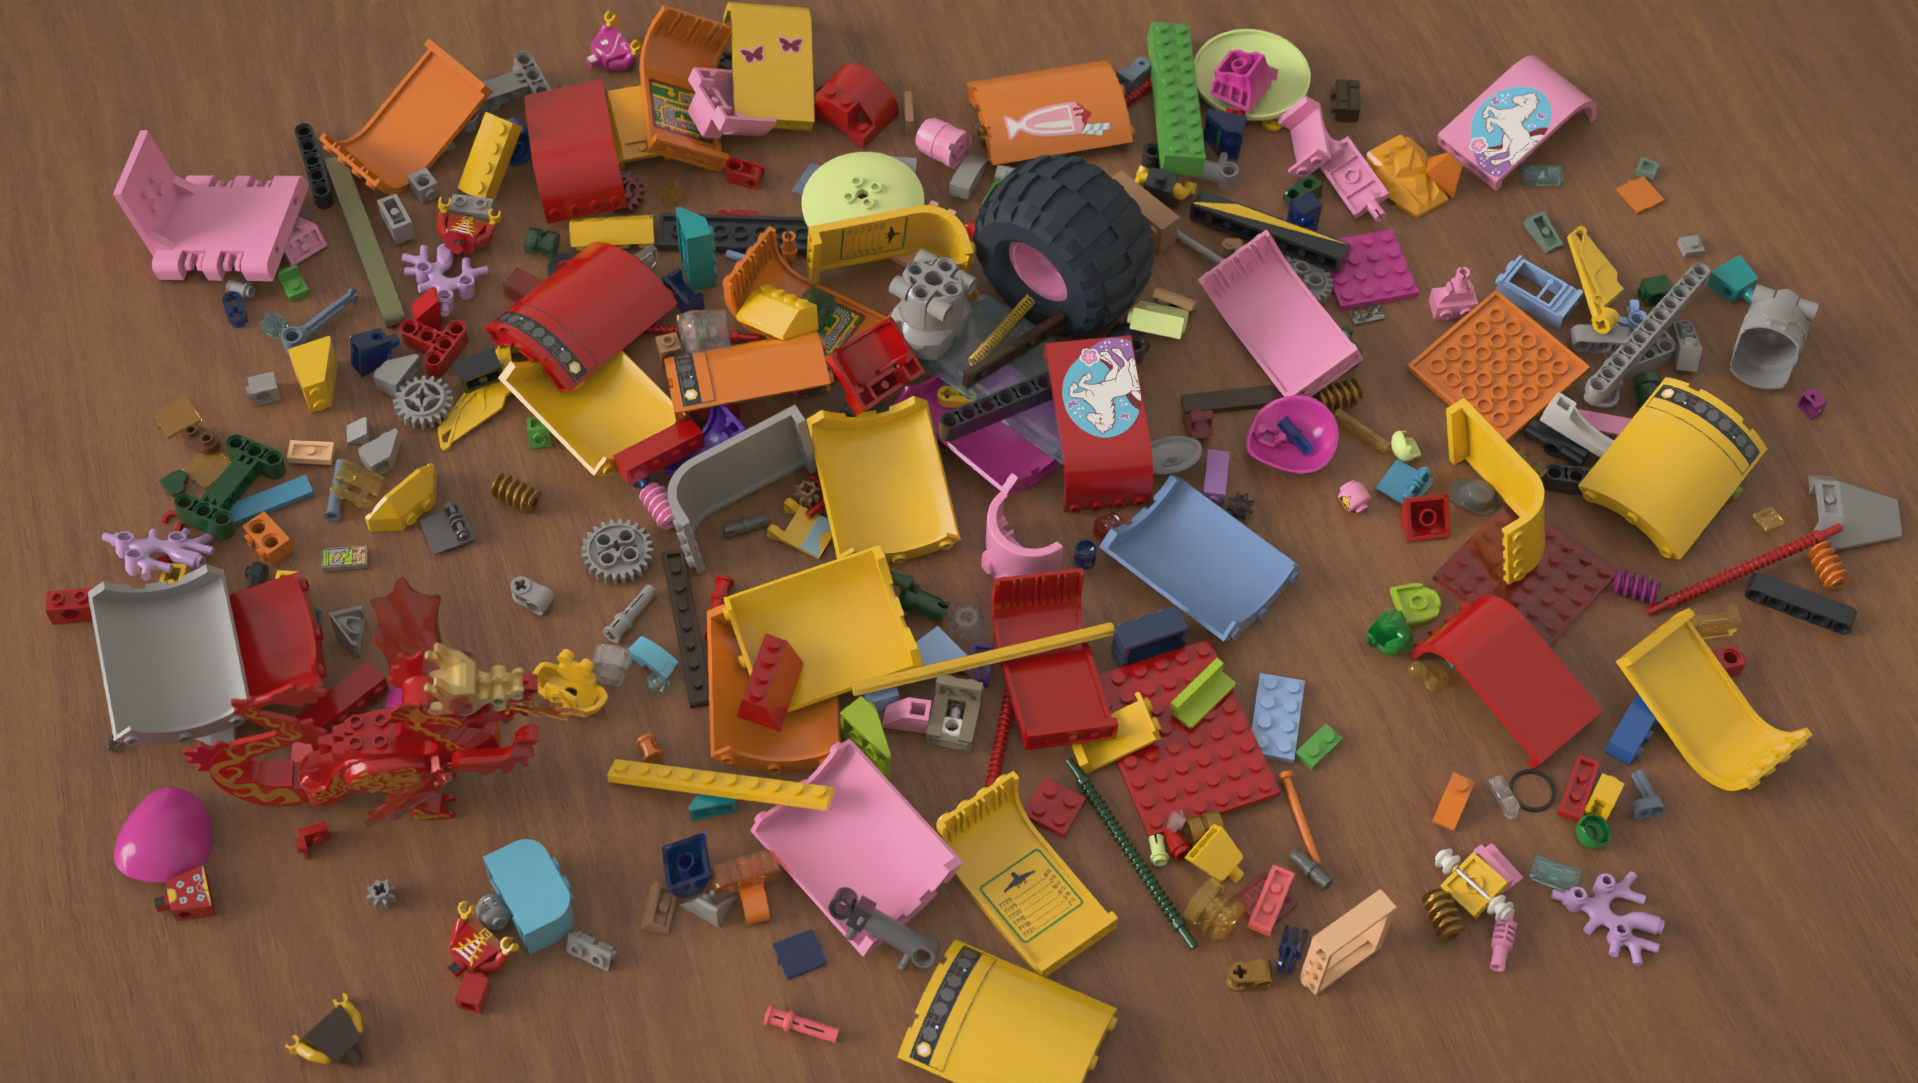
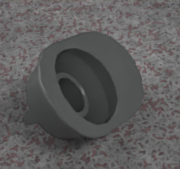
(1474, 496)

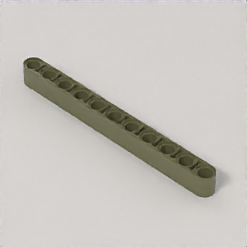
(365, 242)

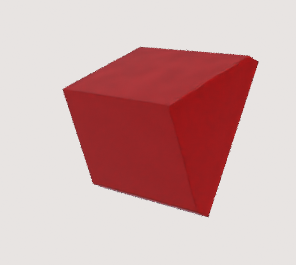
(1426, 517)

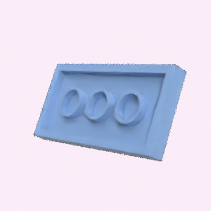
(1277, 716)

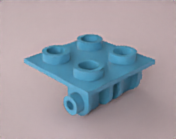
(1405, 482)

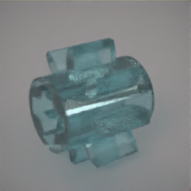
(273, 324)

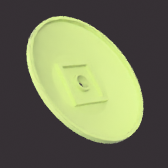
(1292, 77)
(834, 188)

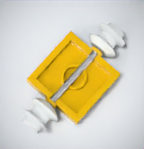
(1474, 885)

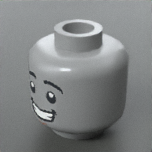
(493, 912)

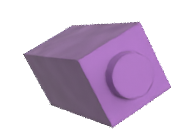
(1216, 476)

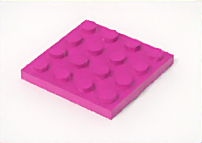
(1373, 272)

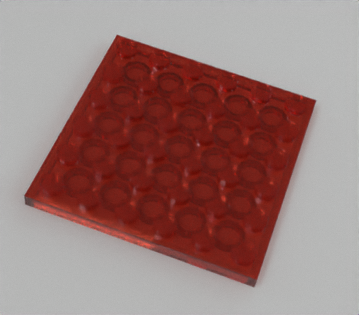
(1548, 595)

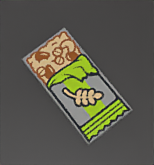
(344, 558)

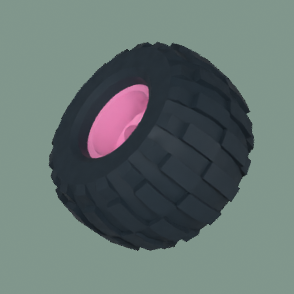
(1065, 241)

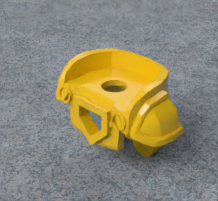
(556, 679)

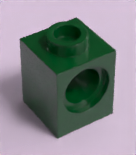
(1653, 290)

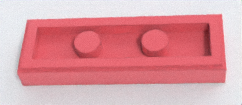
(1271, 900)

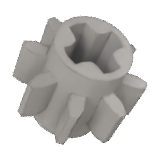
(385, 894)

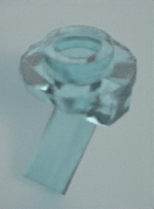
(659, 682)

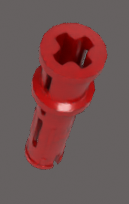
(722, 590)

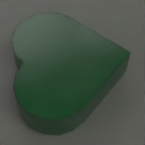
(175, 483)

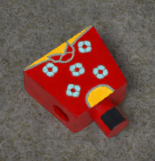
(188, 896)

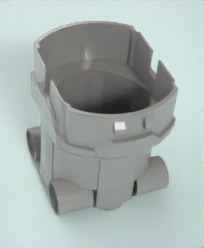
(932, 303)
(1771, 337)

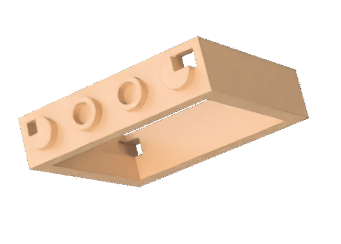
(1347, 942)

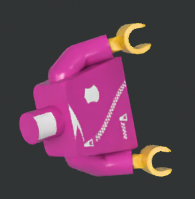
(612, 49)

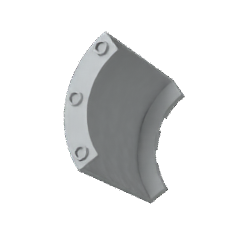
(169, 658)

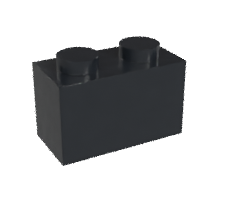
(478, 370)

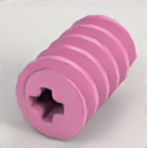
(656, 501)

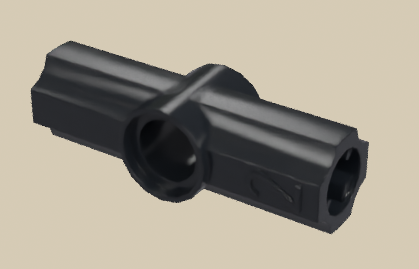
(1556, 444)

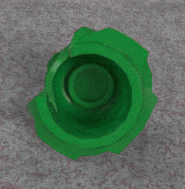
(1390, 633)

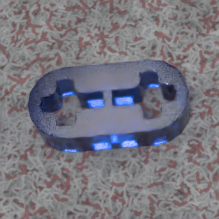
(231, 310)

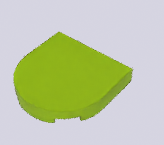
(1416, 602)

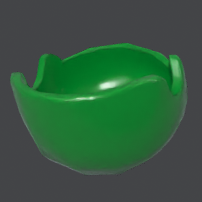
(1593, 831)

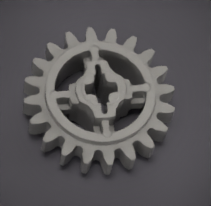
(427, 400)

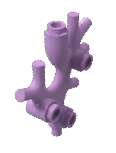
(431, 275)
(177, 547)
(1600, 914)

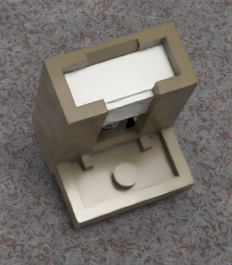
(957, 696)

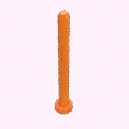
(1286, 778)

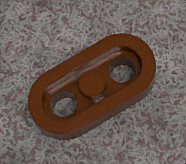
(201, 439)

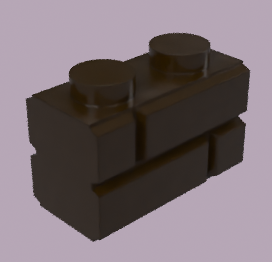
(1346, 100)

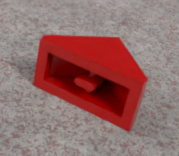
(427, 309)

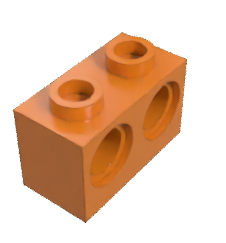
(270, 537)

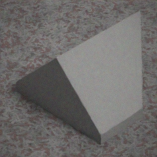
(349, 627)
(711, 907)

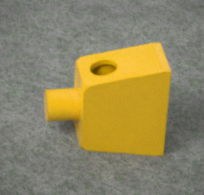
(1217, 855)

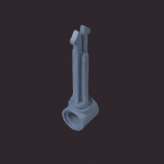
(296, 336)

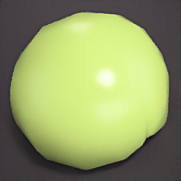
(1404, 448)

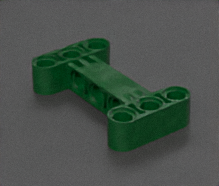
(212, 509)

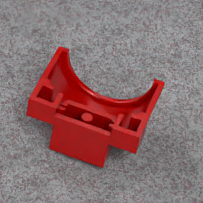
(854, 91)
(863, 364)

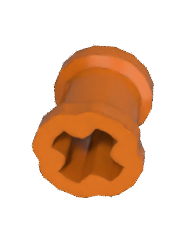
(649, 748)

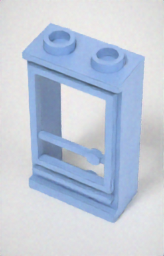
(1550, 313)

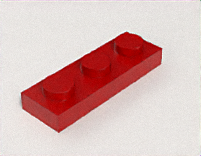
(1578, 788)

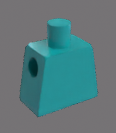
(1733, 280)

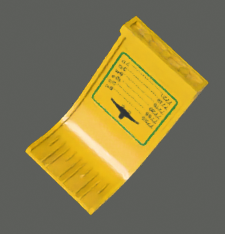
(885, 237)
(1022, 879)

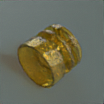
(1219, 913)

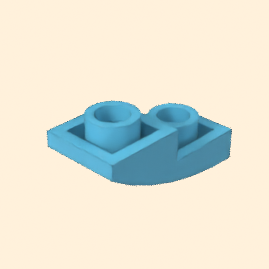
(651, 655)

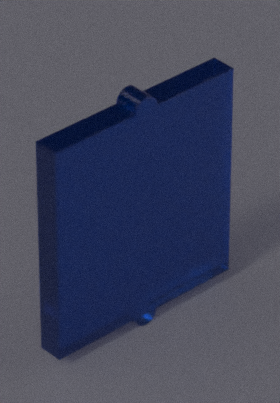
(799, 954)

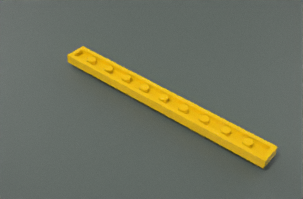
(721, 784)

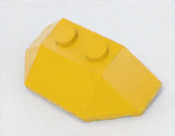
(405, 502)

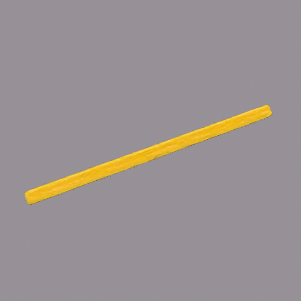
(982, 659)

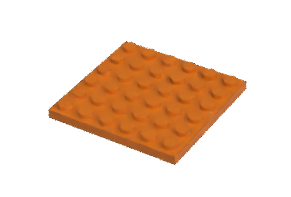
(1499, 365)

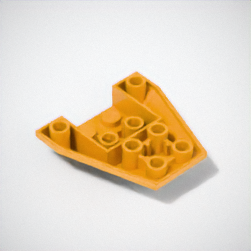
(628, 125)

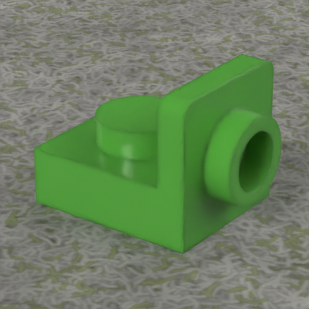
(293, 283)
(537, 433)

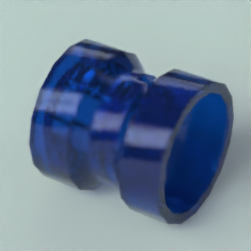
(1085, 554)

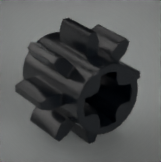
(1242, 511)

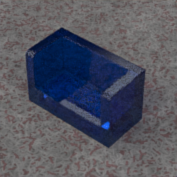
(685, 297)

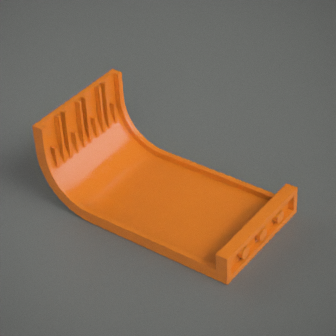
(412, 123)

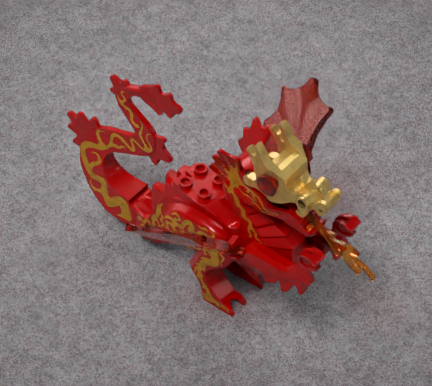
(407, 750)

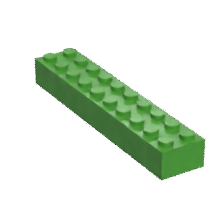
(1176, 99)

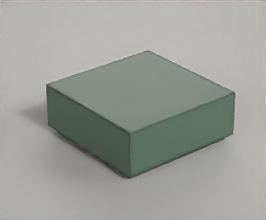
(1647, 169)

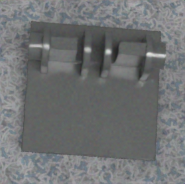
(447, 529)

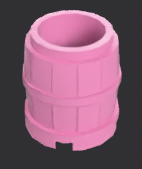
(943, 142)

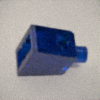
(371, 350)

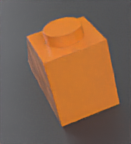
(1453, 801)

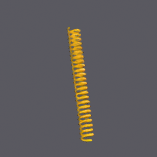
(999, 327)

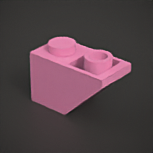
(908, 715)

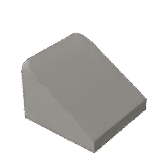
(358, 432)

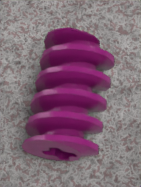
(1636, 586)

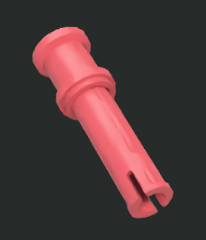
(830, 1034)

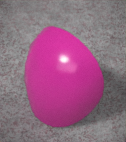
(1271, 445)
(164, 836)

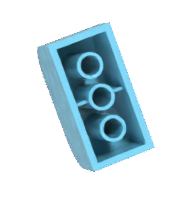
(532, 892)

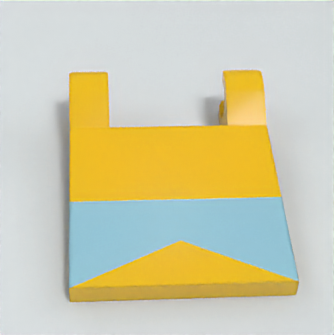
(803, 533)

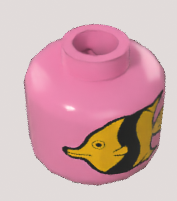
(1354, 496)

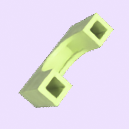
(1158, 319)

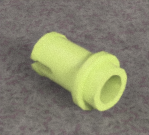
(1159, 856)

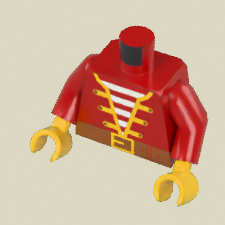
(464, 232)
(475, 947)

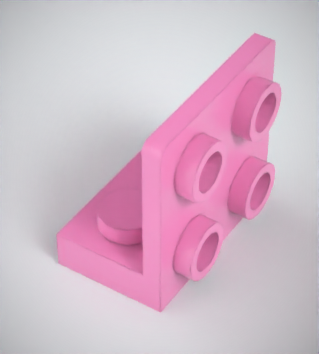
(303, 241)

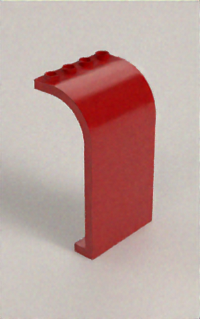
(574, 152)
(1513, 674)

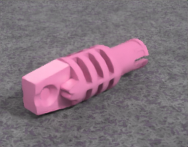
(1502, 942)

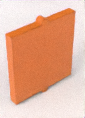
(1640, 195)

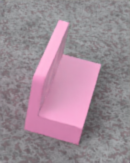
(1499, 863)

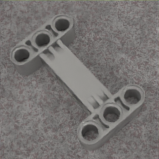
(512, 85)

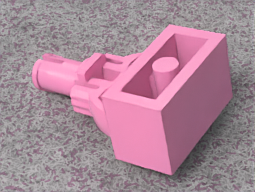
(1454, 299)

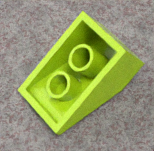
(863, 727)

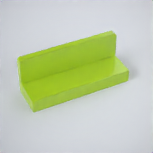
(1202, 694)

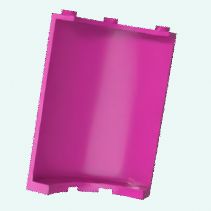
(994, 451)

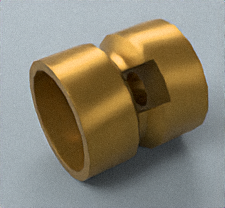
(1198, 826)

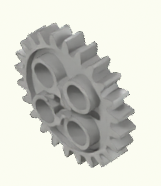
(1314, 278)
(617, 551)

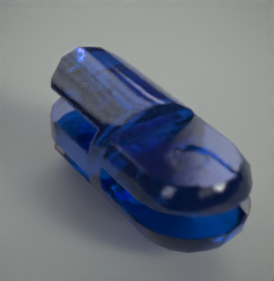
(1290, 950)

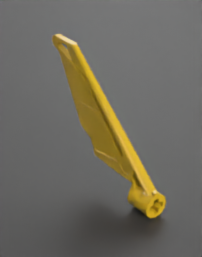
(1597, 279)
(477, 405)

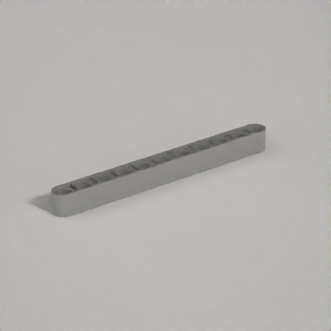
(1646, 334)

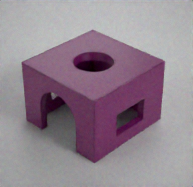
(1808, 399)

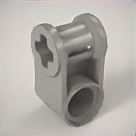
(531, 595)

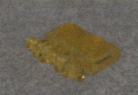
(360, 479)

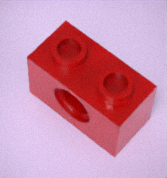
(68, 606)

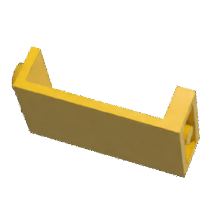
(1134, 732)

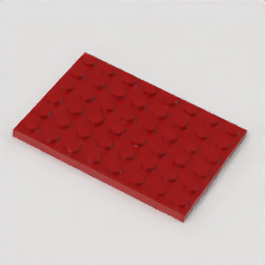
(1188, 768)

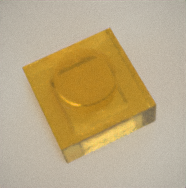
(1767, 520)

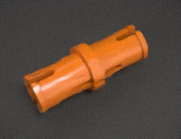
(789, 248)

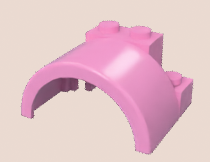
(713, 106)
(1006, 556)

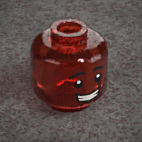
(1104, 523)

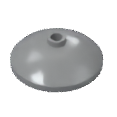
(1174, 454)

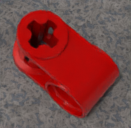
(742, 173)

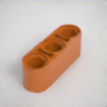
(754, 904)

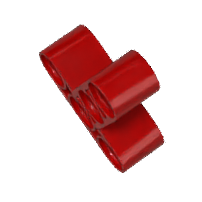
(439, 347)

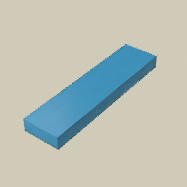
(271, 500)

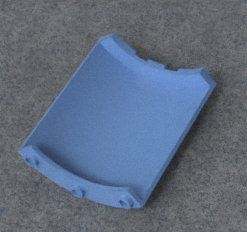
(1202, 559)

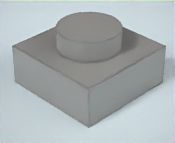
(1690, 246)

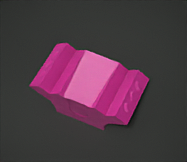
(1243, 79)

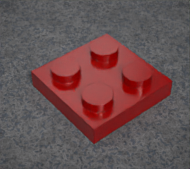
(1054, 807)

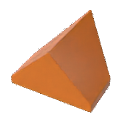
(1445, 171)

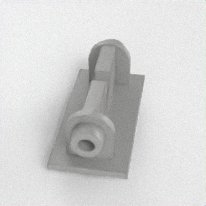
(584, 948)

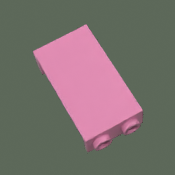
(1307, 135)

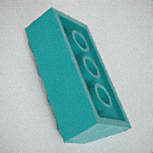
(696, 249)

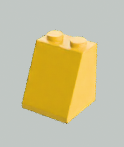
(316, 372)

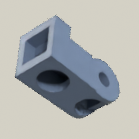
(1134, 74)

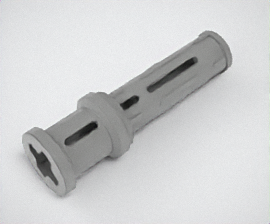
(624, 620)

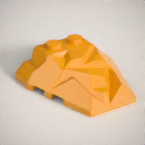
(1402, 171)

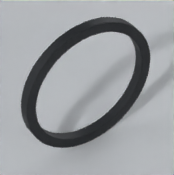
(1543, 775)

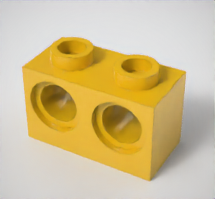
(1604, 796)

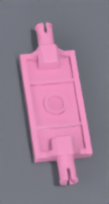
(1354, 179)

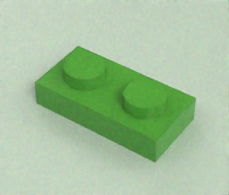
(1318, 746)

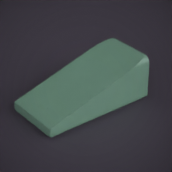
(1543, 232)

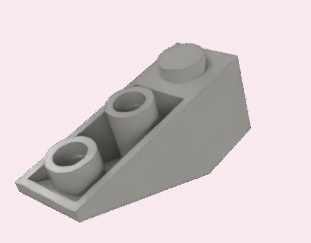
(1688, 347)

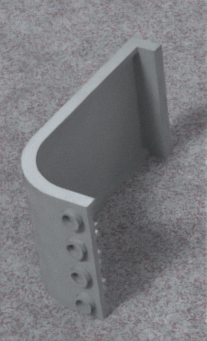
(734, 471)

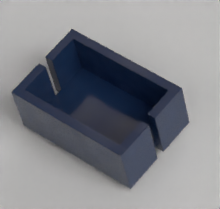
(1149, 636)

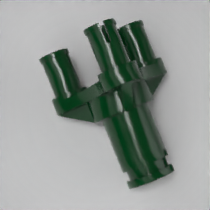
(916, 599)

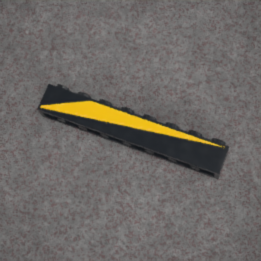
(1289, 237)

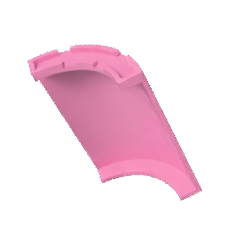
(863, 843)

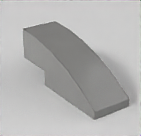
(967, 176)

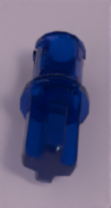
(1295, 435)

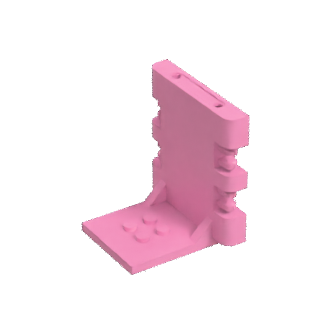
(204, 220)

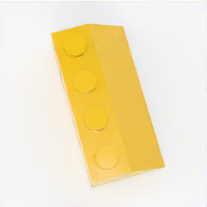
(489, 157)
(613, 230)
(778, 313)

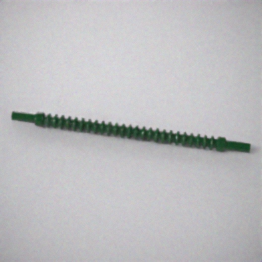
(1178, 924)

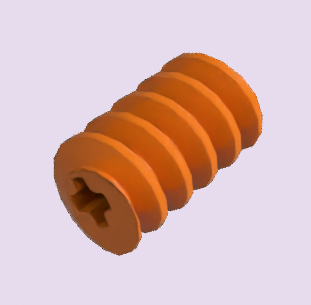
(1826, 567)

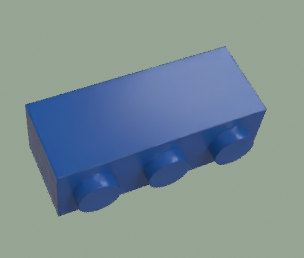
(1632, 732)

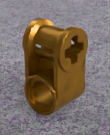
(1250, 975)

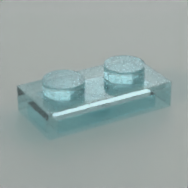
(1542, 175)
(1554, 874)

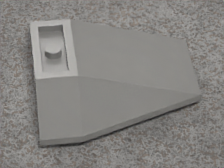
(1863, 514)

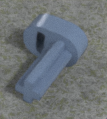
(1649, 804)

